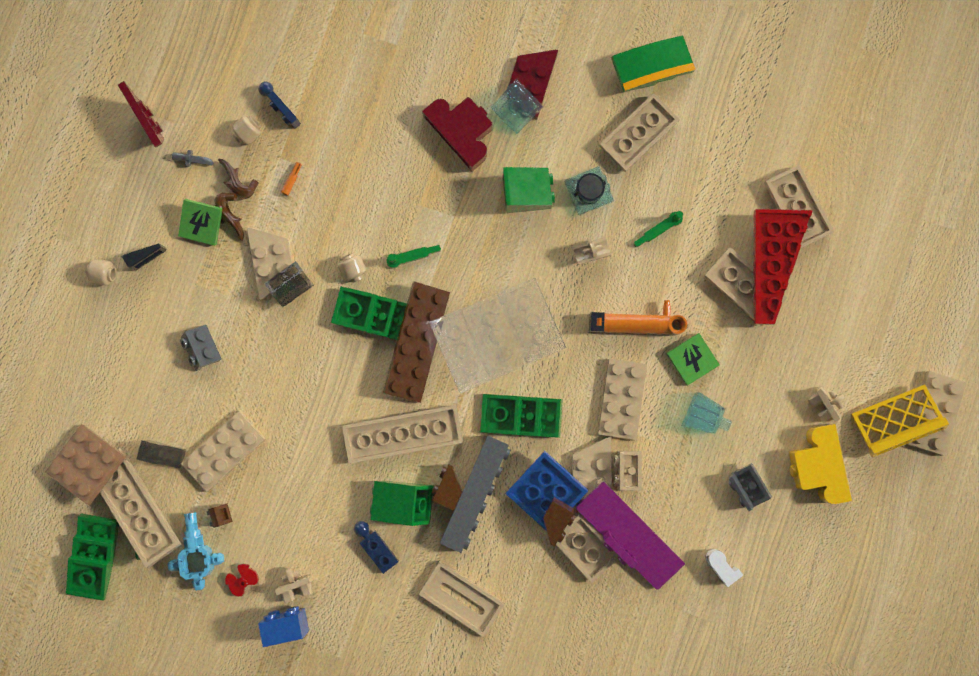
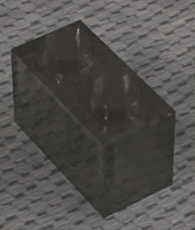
(289, 284)

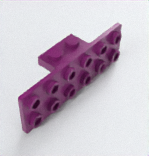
(629, 536)

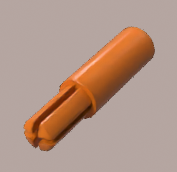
(291, 179)

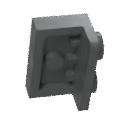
(200, 347)
(749, 487)

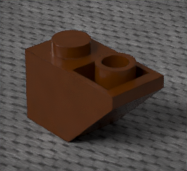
(449, 489)
(556, 519)

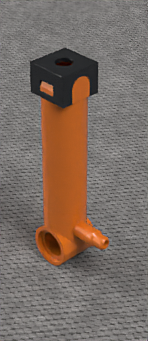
(635, 323)

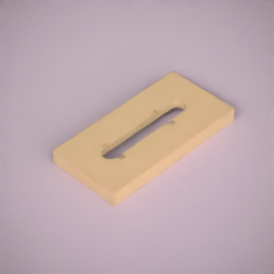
(434, 594)

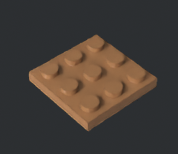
(85, 464)

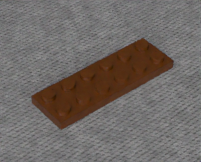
(415, 342)

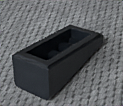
(141, 257)

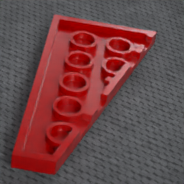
(776, 249)

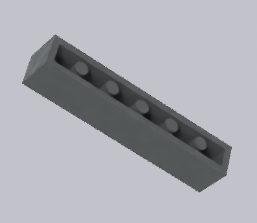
(474, 494)

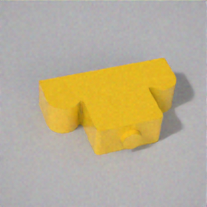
(821, 465)

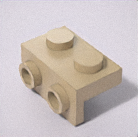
(628, 471)

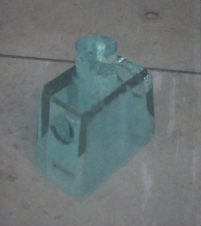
(705, 415)

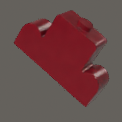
(461, 129)

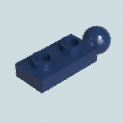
(266, 89)
(375, 547)

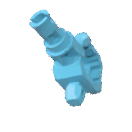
(194, 543)

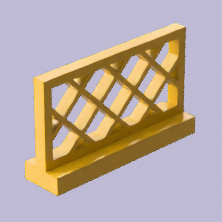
(902, 437)

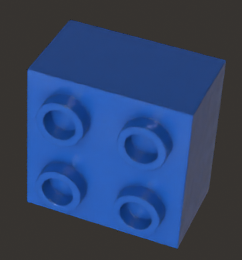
(283, 626)

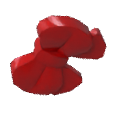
(248, 577)

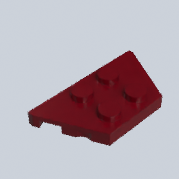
(535, 72)
(143, 114)

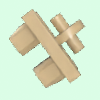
(591, 251)
(821, 397)
(286, 590)

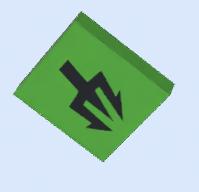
(200, 222)
(692, 359)

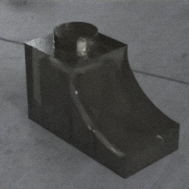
(160, 453)

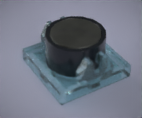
(589, 190)

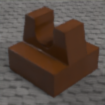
(219, 515)

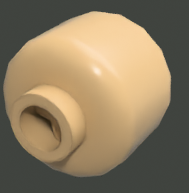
(246, 130)
(352, 267)
(101, 272)

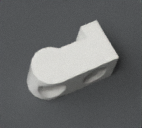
(718, 563)

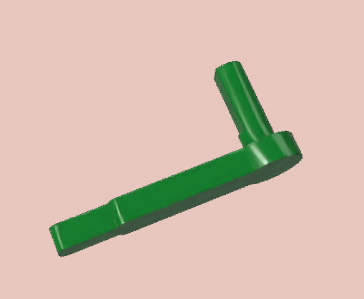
(674, 219)
(396, 260)

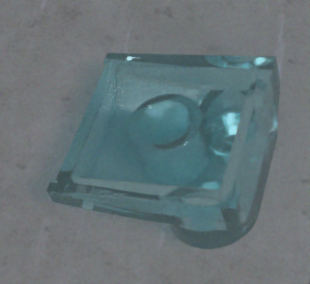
(516, 106)

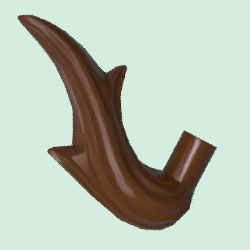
(235, 185)
(221, 201)

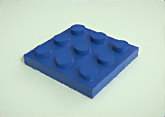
(541, 484)

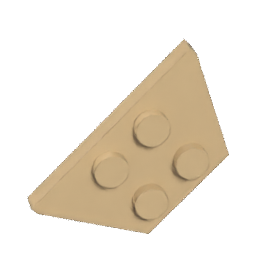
(269, 256)
(593, 465)

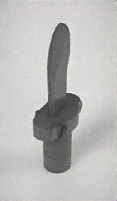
(189, 158)

